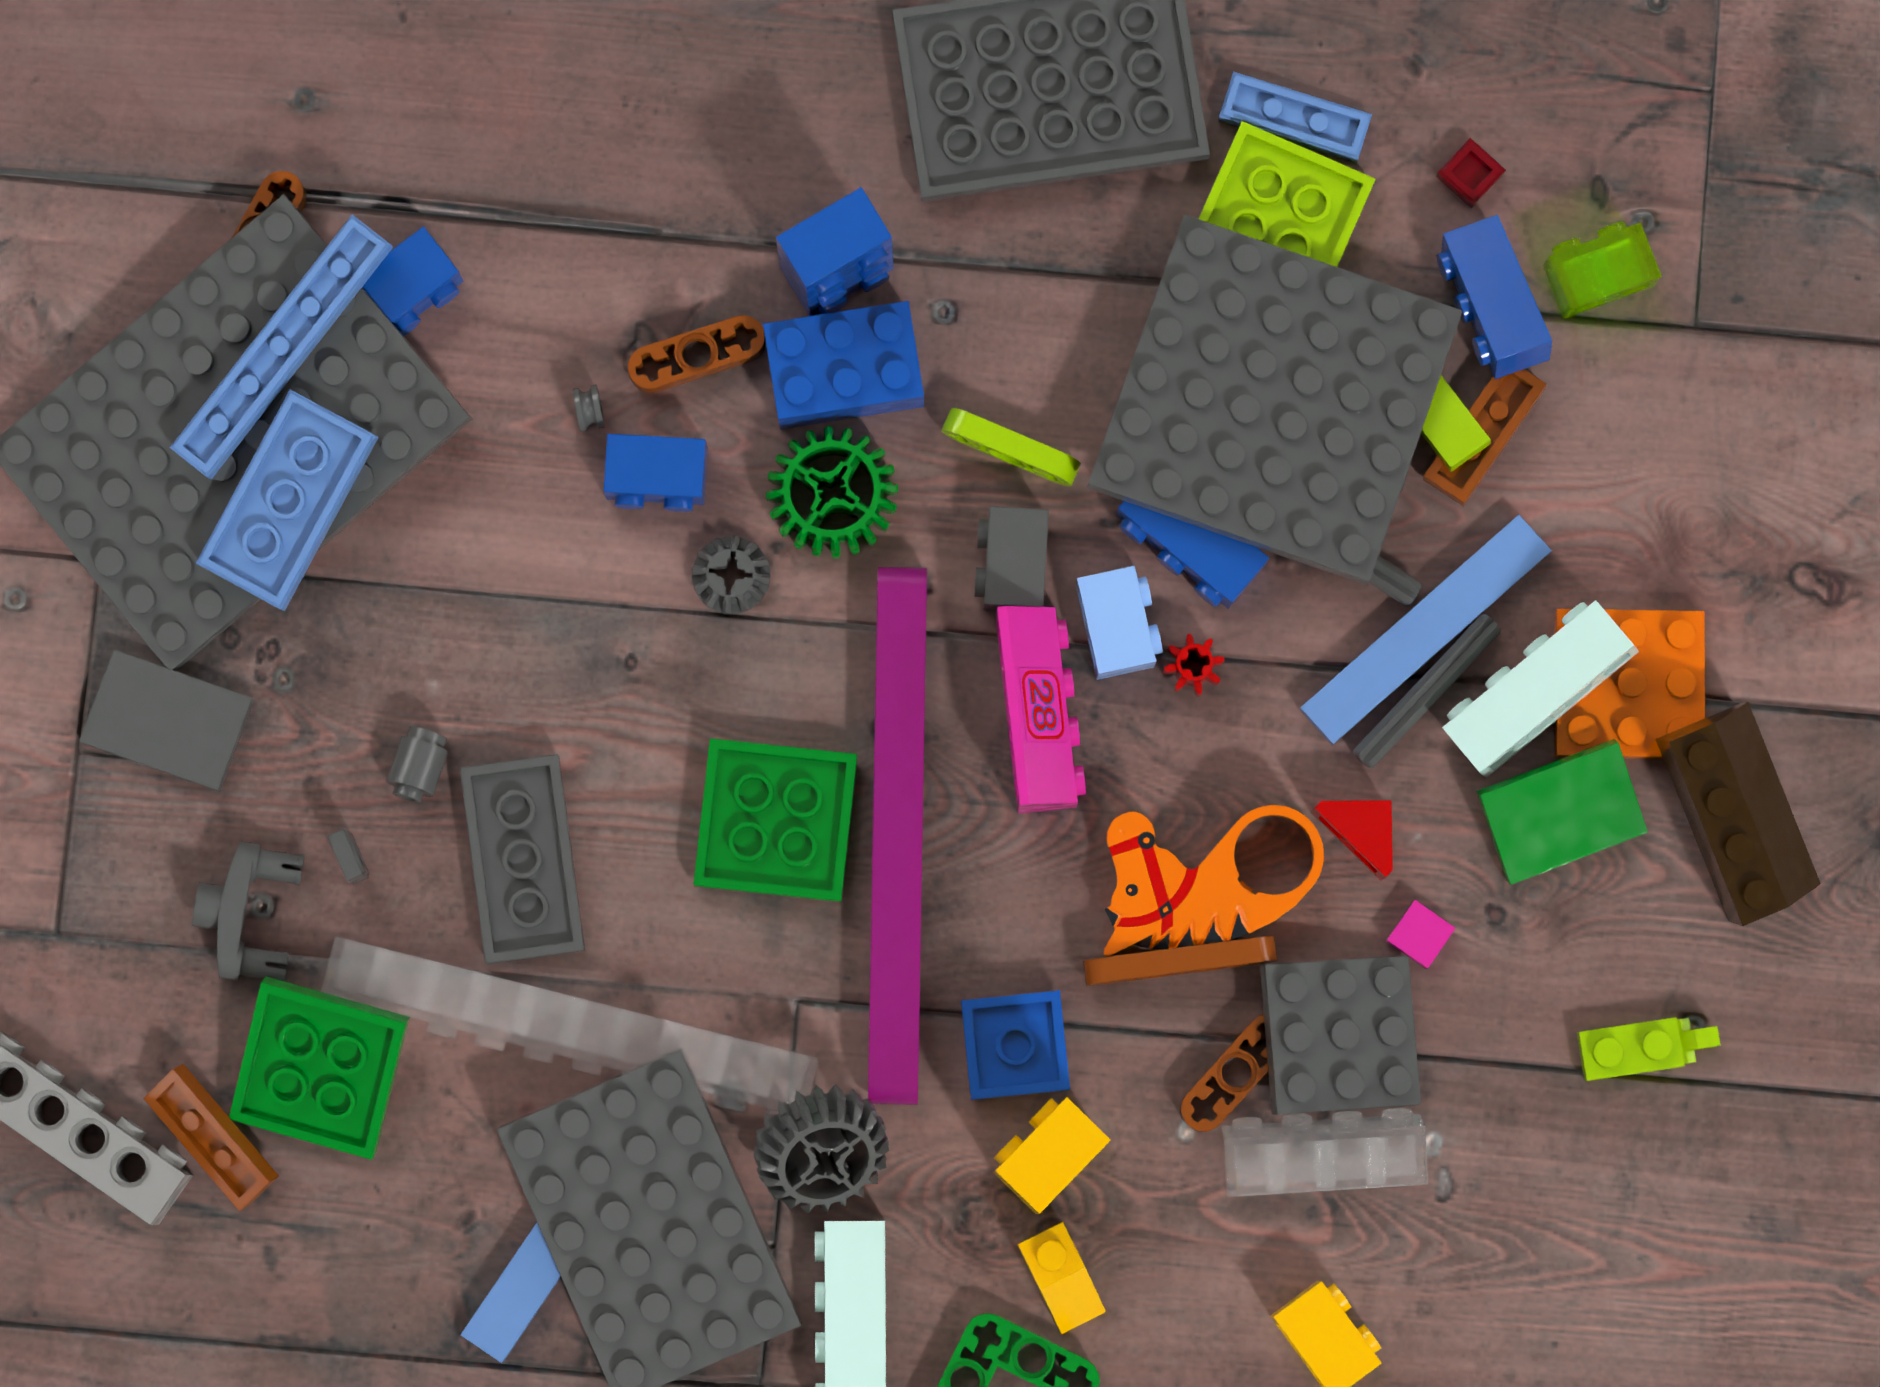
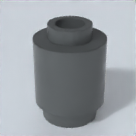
(417, 764)

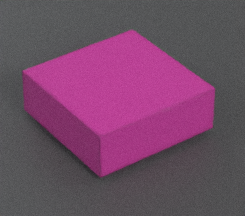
(1420, 934)

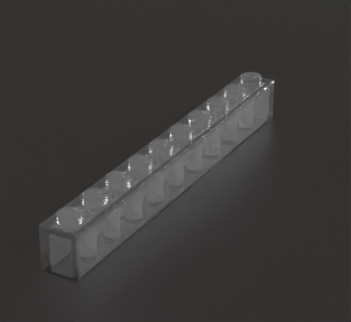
(562, 1025)

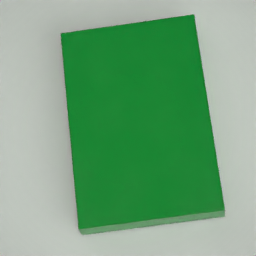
(1562, 811)

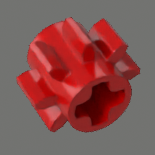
(1201, 654)

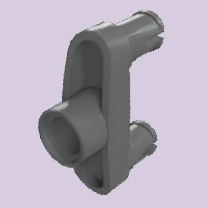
(225, 910)

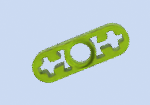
(1011, 447)

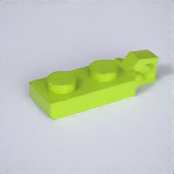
(1642, 1047)

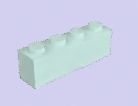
(1539, 688)
(852, 1303)

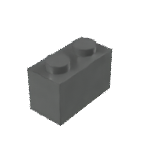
(1014, 557)

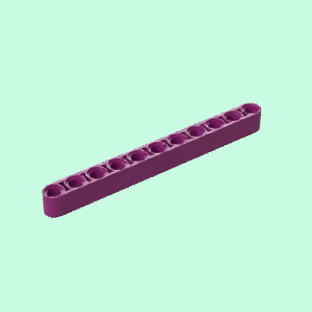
(897, 836)

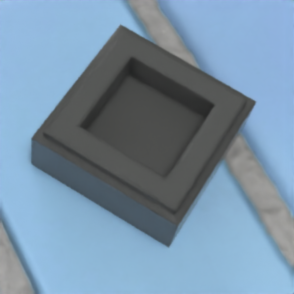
(348, 856)

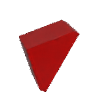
(1363, 829)

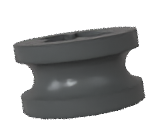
(588, 408)

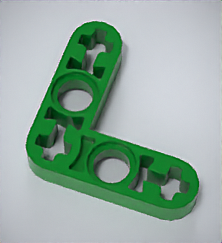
(1006, 1354)

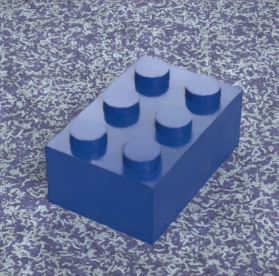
(836, 253)
(844, 365)

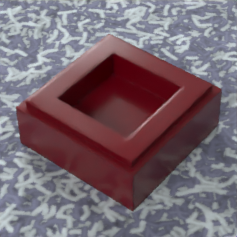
(1470, 173)

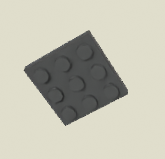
(1340, 1035)

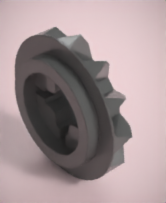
(746, 591)

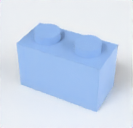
(1117, 622)

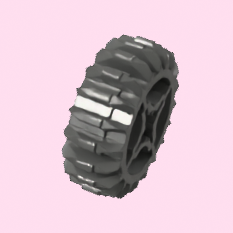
(821, 1149)

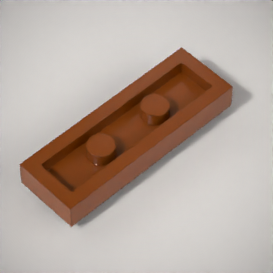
(1500, 413)
(211, 1137)

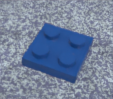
(1015, 1045)

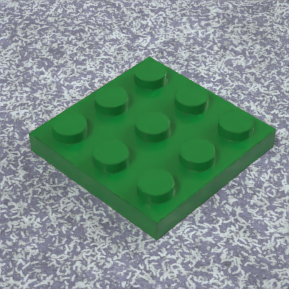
(775, 820)
(318, 1067)

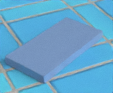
(287, 500)

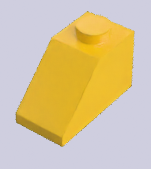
(1061, 1277)

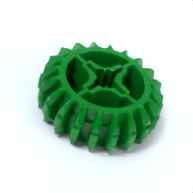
(812, 478)

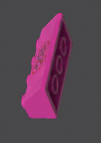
(1037, 708)

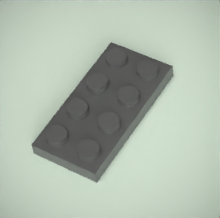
(522, 859)

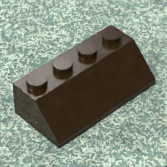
(1739, 814)

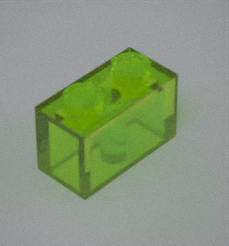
(1601, 269)

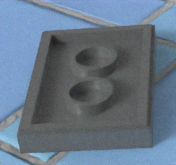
(166, 720)

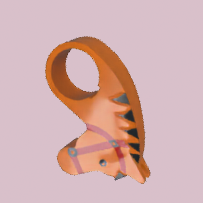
(1172, 906)

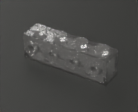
(1324, 1153)

